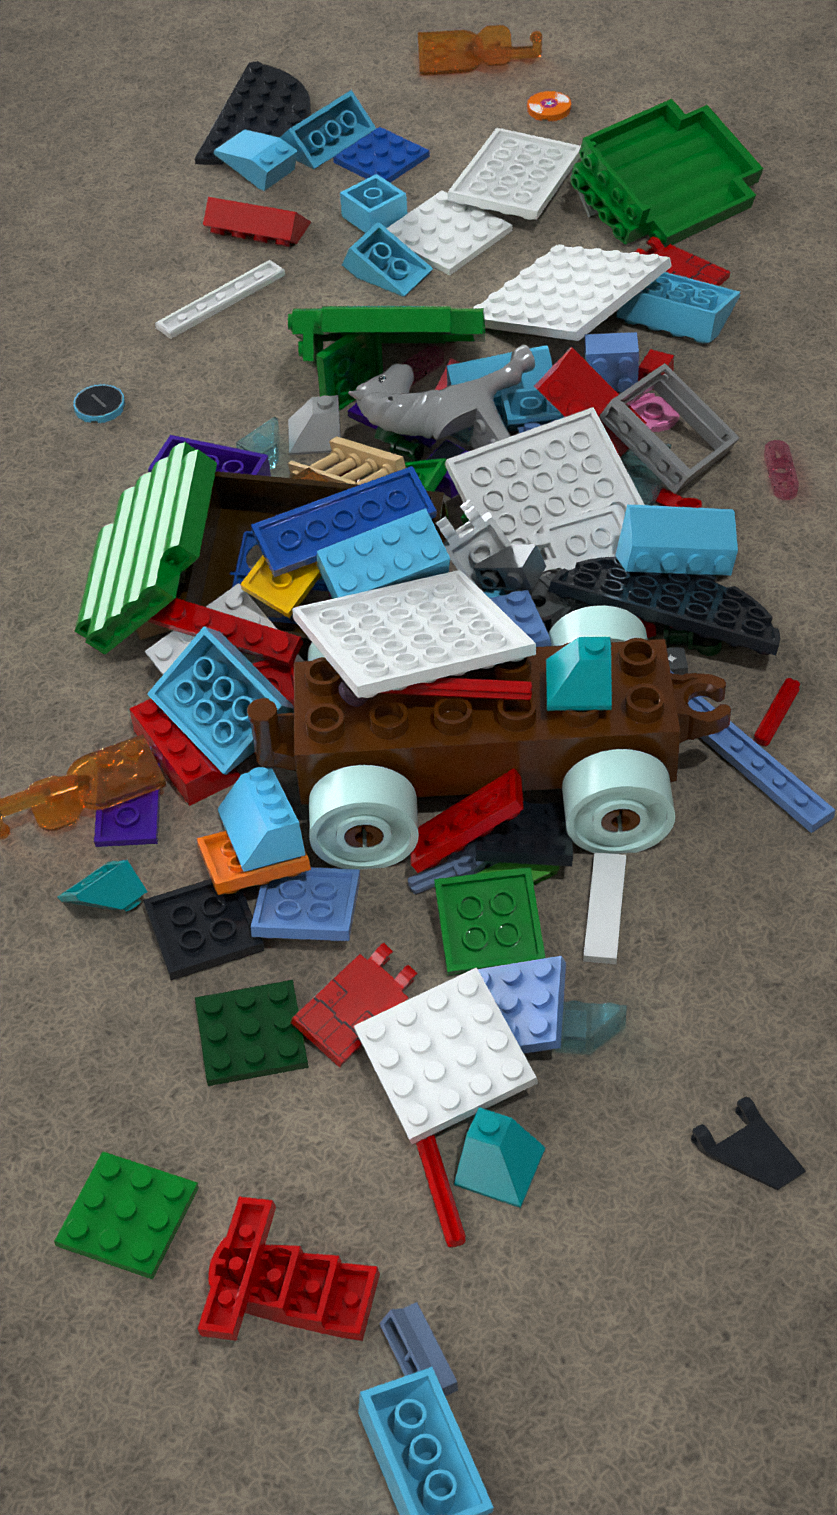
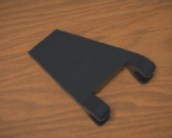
(752, 1150)

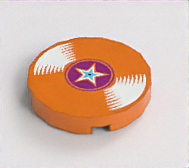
(549, 106)

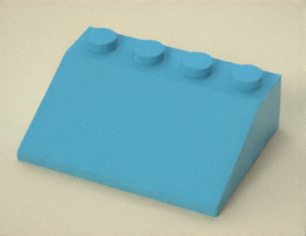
(681, 307)
(209, 697)

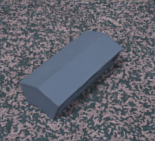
(416, 1345)

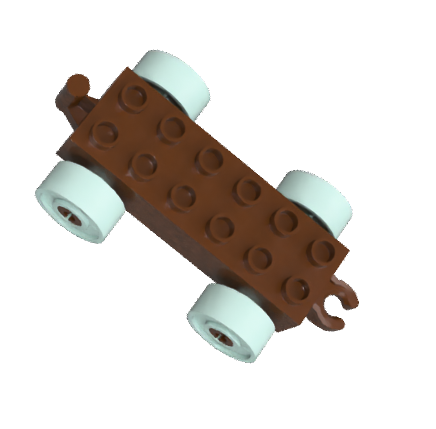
(374, 760)

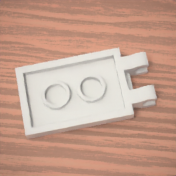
(579, 538)
(473, 541)

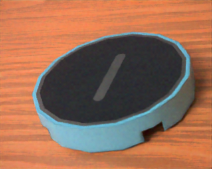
(99, 403)

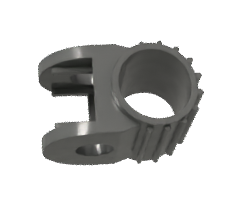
(552, 606)

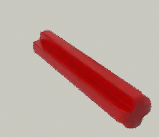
(776, 712)

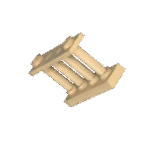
(352, 456)

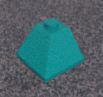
(580, 675)
(108, 887)
(498, 1158)

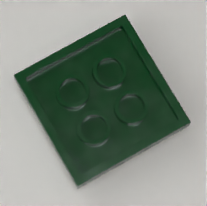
(250, 1033)

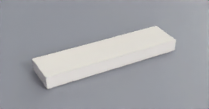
(605, 908)

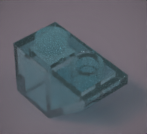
(590, 1026)

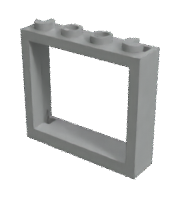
(649, 446)

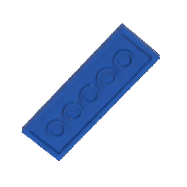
(297, 535)

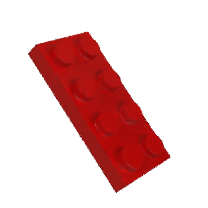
(468, 820)

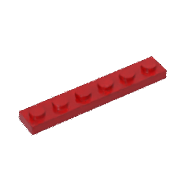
(242, 633)

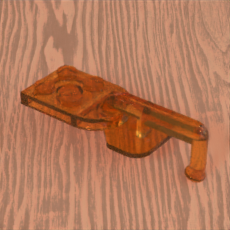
(447, 50)
(114, 775)

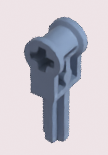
(457, 864)

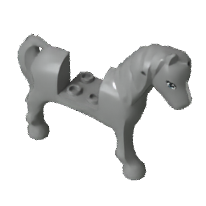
(443, 412)

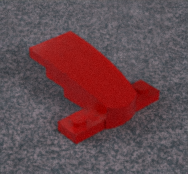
(282, 1282)

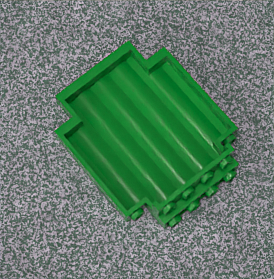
(665, 174)
(394, 323)
(146, 547)

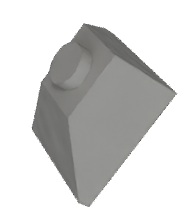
(314, 426)

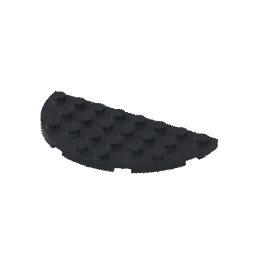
(261, 102)
(672, 599)

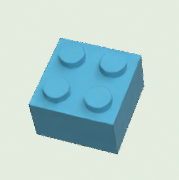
(373, 202)

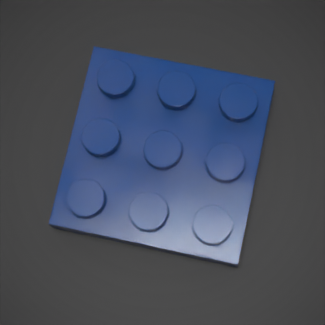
(381, 154)

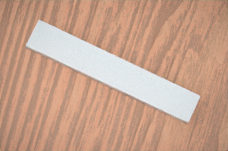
(219, 299)

